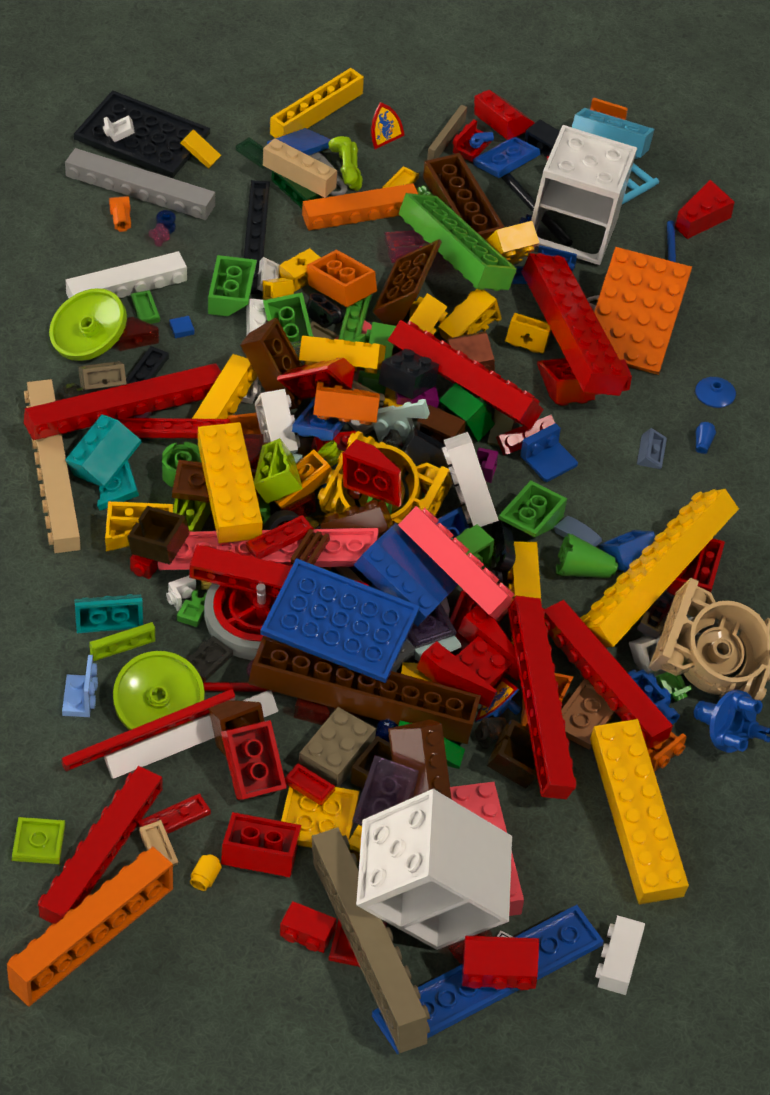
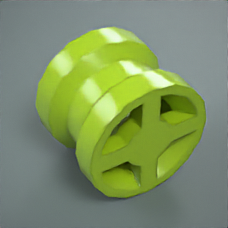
(330, 452)

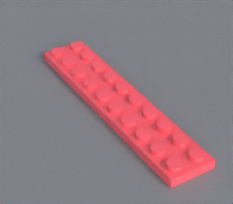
(341, 551)

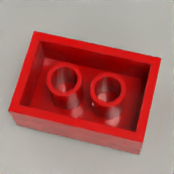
(253, 759)

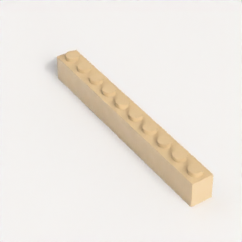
(55, 477)

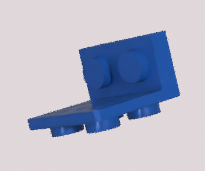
(546, 454)

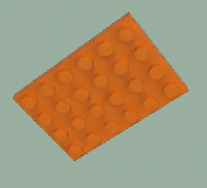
(641, 306)

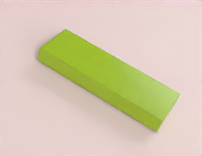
(122, 641)

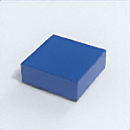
(181, 327)

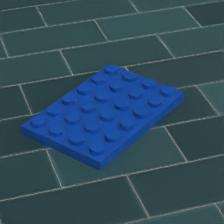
(340, 620)

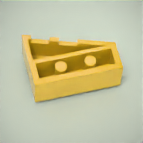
(471, 315)

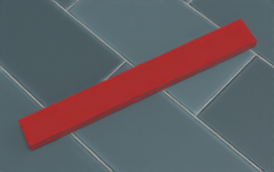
(144, 732)

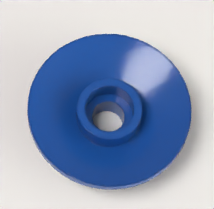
(715, 392)

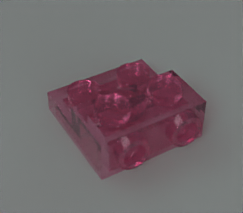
(402, 243)

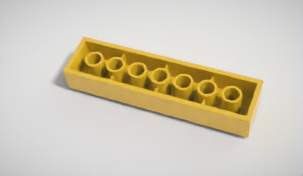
(638, 812)

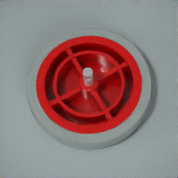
(237, 617)

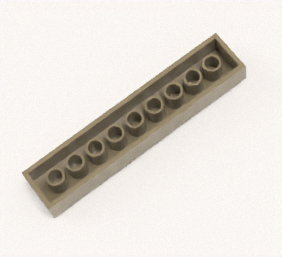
(371, 943)

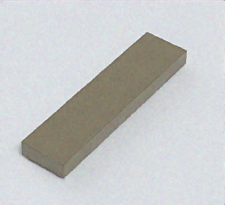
(447, 133)

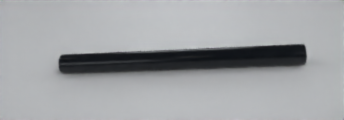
(530, 202)

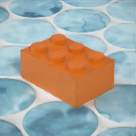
(341, 278)

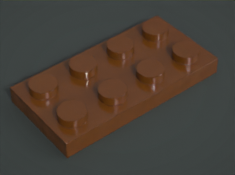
(191, 482)

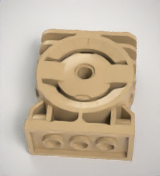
(701, 660)

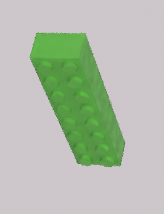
(460, 242)

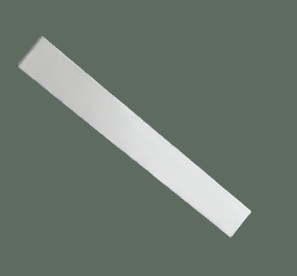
(173, 740)

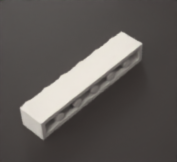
(133, 277)

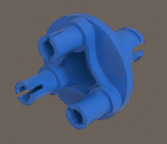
(732, 720)

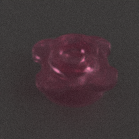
(164, 234)

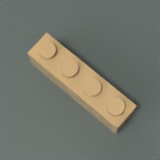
(299, 167)

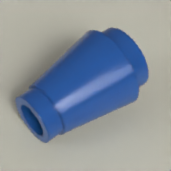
(704, 436)

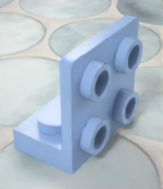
(80, 692)

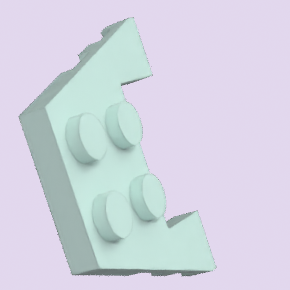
(399, 418)

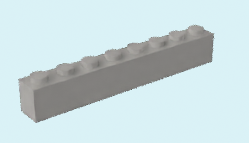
(140, 183)

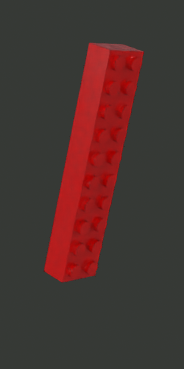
(574, 325)

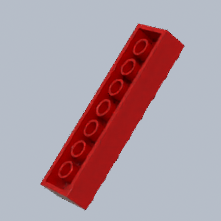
(470, 374)

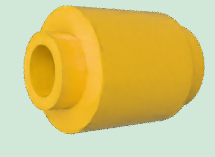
(205, 872)

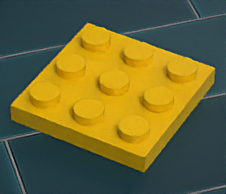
(315, 819)

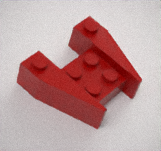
(479, 664)

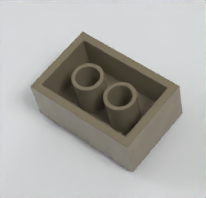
(337, 746)

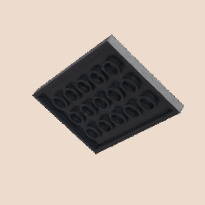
(155, 139)

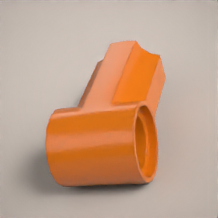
(121, 212)

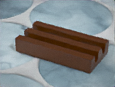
(307, 545)

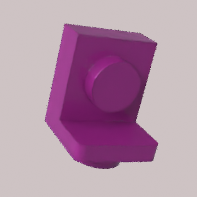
(488, 460)

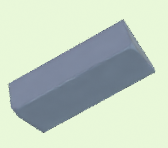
(652, 449)

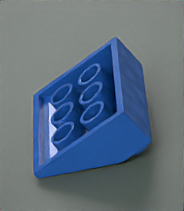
(405, 571)

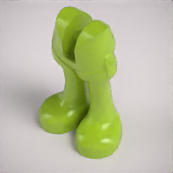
(348, 152)

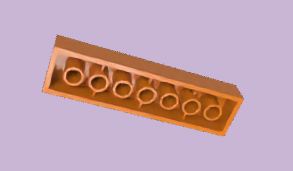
(90, 926)

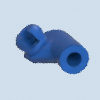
(479, 138)

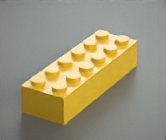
(229, 482)

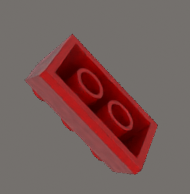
(501, 115)
(303, 380)
(260, 844)
(500, 962)

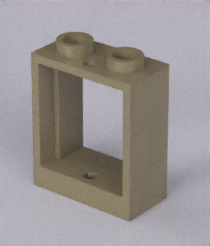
(111, 373)

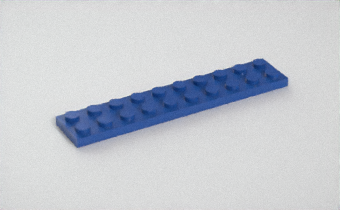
(448, 1002)

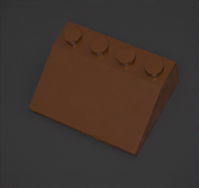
(405, 283)

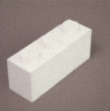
(620, 954)

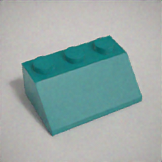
(102, 451)
(108, 613)

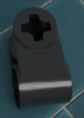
(323, 310)

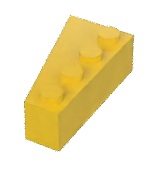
(356, 353)

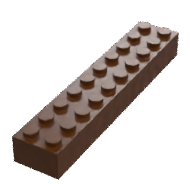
(400, 698)

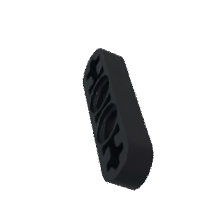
(503, 545)

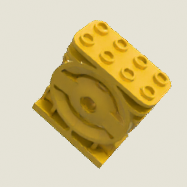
(424, 476)

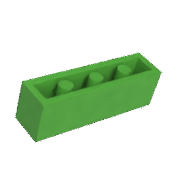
(379, 335)

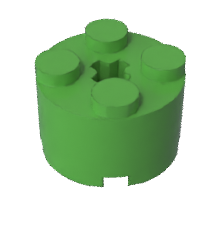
(173, 453)

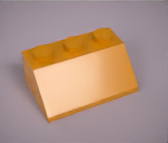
(313, 473)

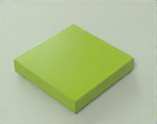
(38, 840)

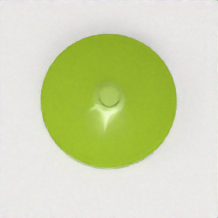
(88, 324)
(155, 687)

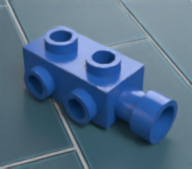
(658, 696)

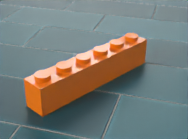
(355, 207)

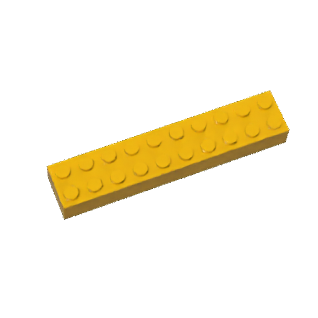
(659, 565)

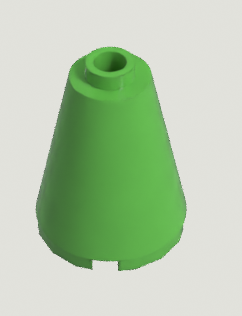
(584, 560)

